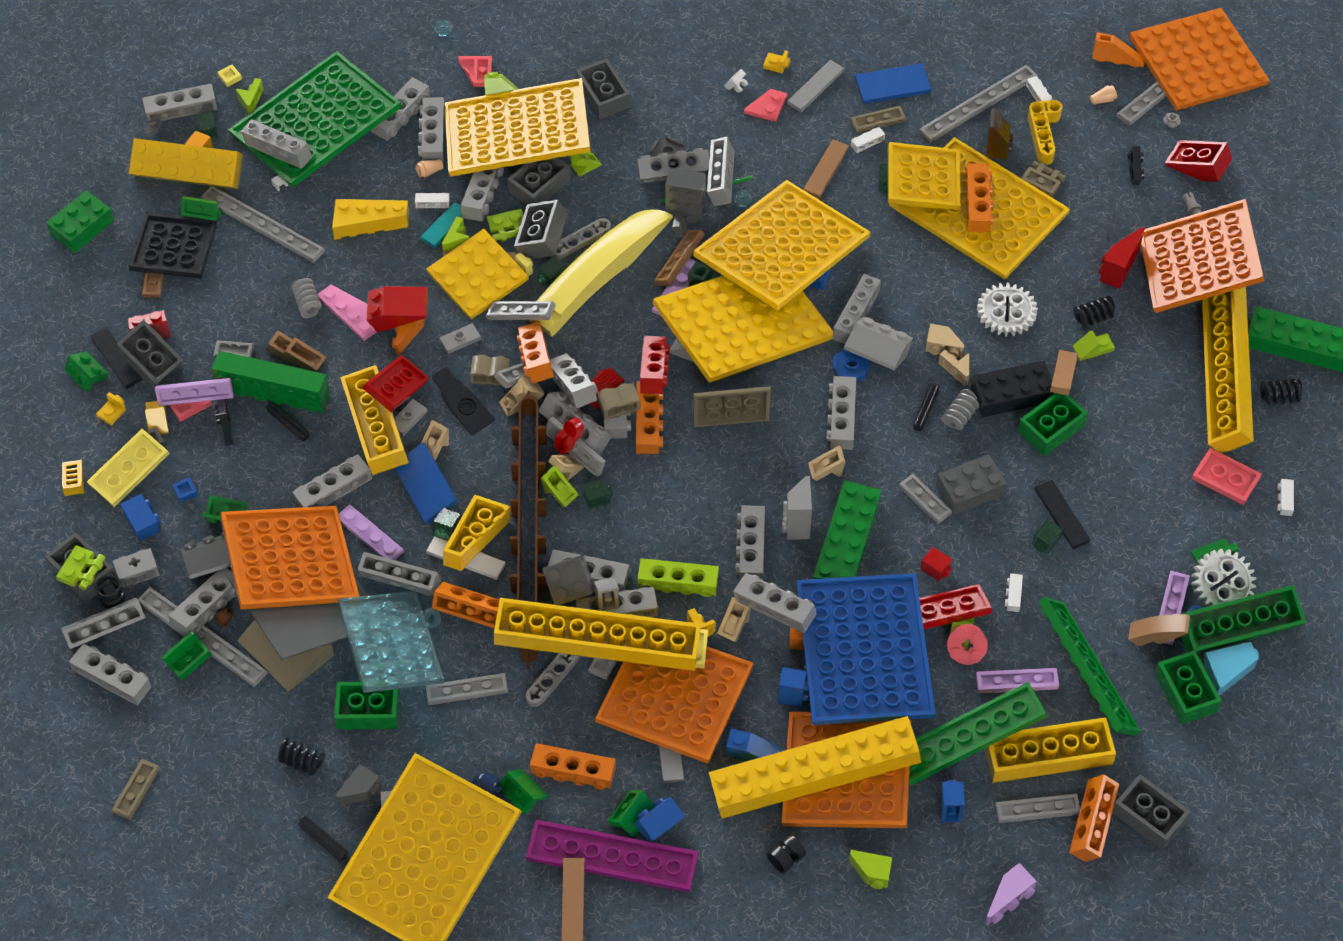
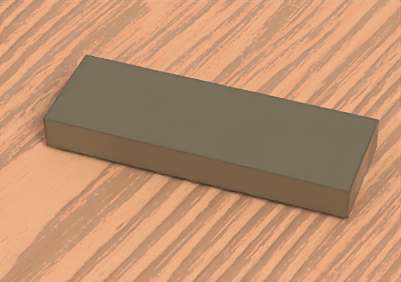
(878, 119)
(135, 789)

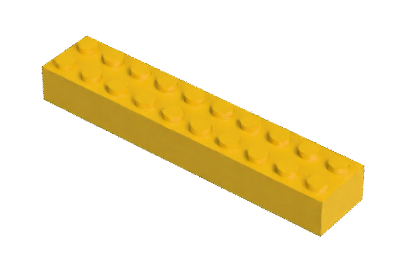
(1227, 371)
(597, 634)
(815, 767)

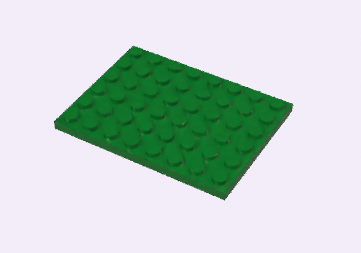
(324, 108)

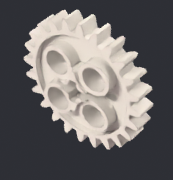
(1019, 306)
(1213, 565)

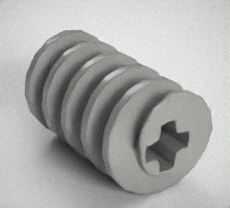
(306, 297)
(960, 410)

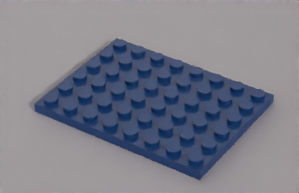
(866, 650)

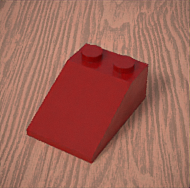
(1200, 159)
(1120, 259)
(396, 306)

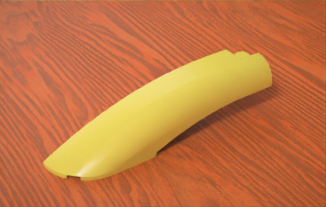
(600, 264)

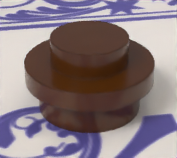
(223, 617)

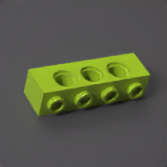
(686, 571)

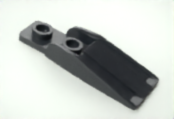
(462, 402)

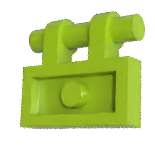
(503, 222)
(75, 566)

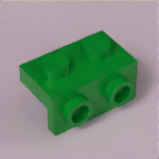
(85, 369)
(218, 504)
(186, 656)

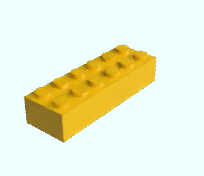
(185, 163)
(374, 424)
(1051, 750)

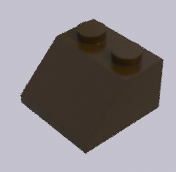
(999, 137)

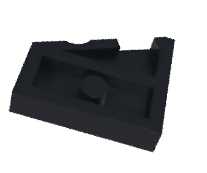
(1136, 172)
(222, 418)

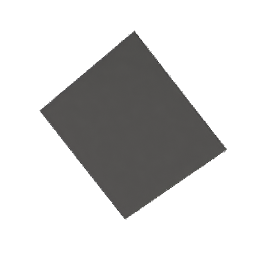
(302, 627)

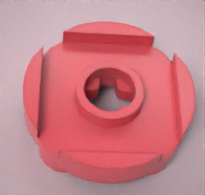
(976, 637)

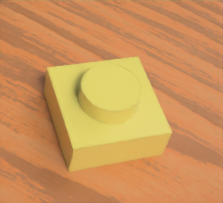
(229, 75)
(525, 263)

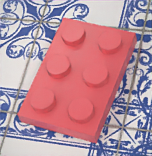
(1226, 476)

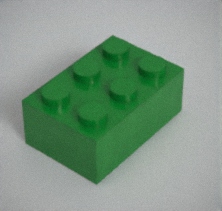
(80, 221)
(1052, 422)
(1188, 687)
(365, 710)

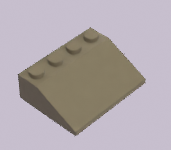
(731, 406)
(288, 671)

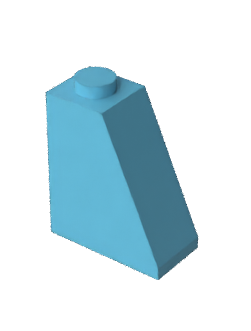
(1230, 665)

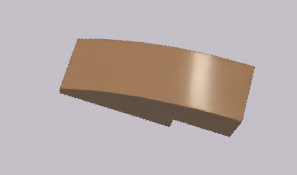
(295, 352)
(1158, 629)

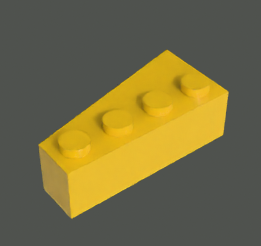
(368, 216)
(474, 531)

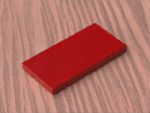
(396, 383)
(954, 606)

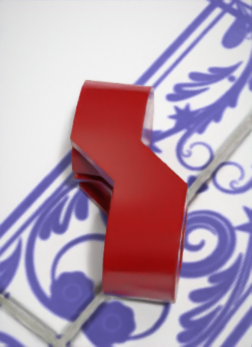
(569, 435)

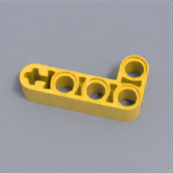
(1039, 117)

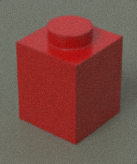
(936, 564)

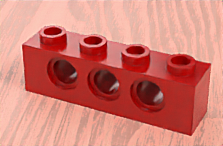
(654, 365)

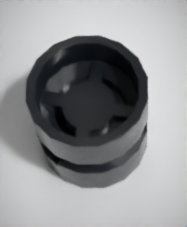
(110, 591)
(788, 852)

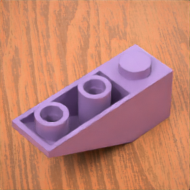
(1013, 887)

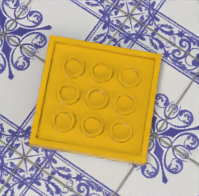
(923, 176)
(477, 274)

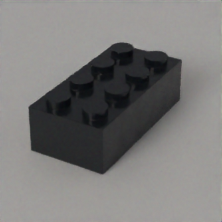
(1012, 388)

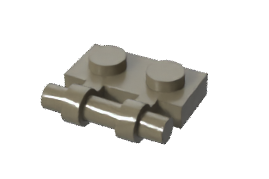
(1043, 182)

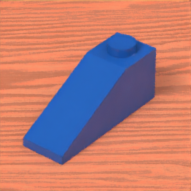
(748, 746)

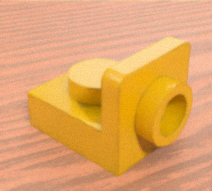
(776, 62)
(112, 409)
(694, 617)

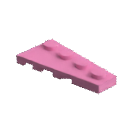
(348, 309)

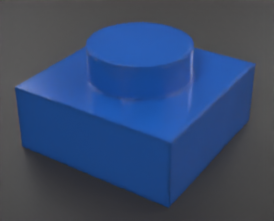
(185, 489)

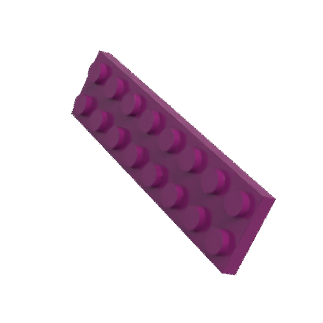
(614, 855)

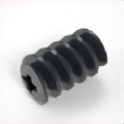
(1094, 310)
(1282, 390)
(300, 759)

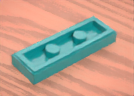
(438, 230)

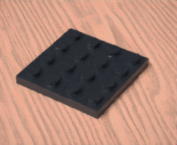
(173, 245)

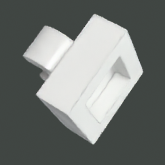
(736, 80)

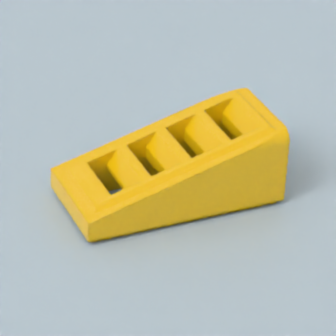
(72, 489)

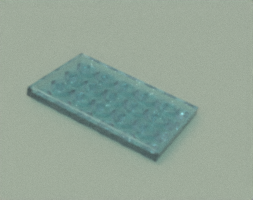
(390, 641)

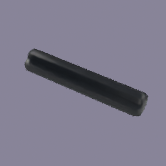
(926, 406)
(287, 421)
(323, 838)

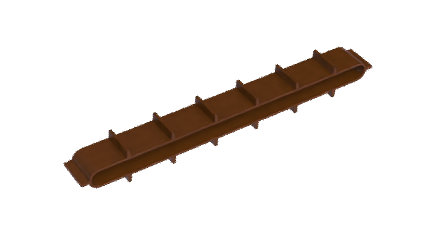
(528, 406)

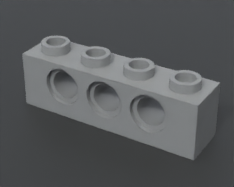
(410, 96)
(180, 103)
(432, 129)
(276, 144)
(720, 171)
(647, 174)
(480, 194)
(857, 307)
(573, 381)
(845, 388)
(553, 406)
(341, 485)
(754, 517)
(597, 567)
(399, 574)
(643, 595)
(202, 604)
(798, 619)
(103, 623)
(132, 692)

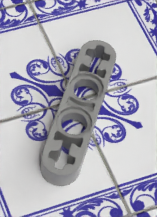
(581, 241)
(550, 673)

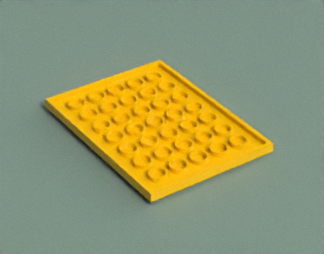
(516, 127)
(1020, 217)
(781, 244)
(734, 330)
(424, 853)

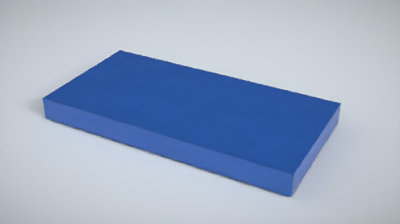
(892, 83)
(426, 483)

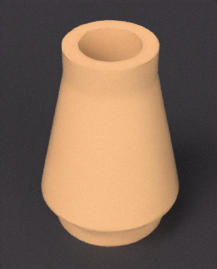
(1104, 95)
(428, 167)

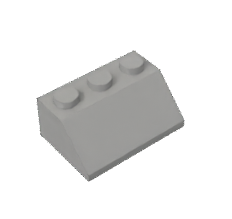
(878, 343)
(798, 511)

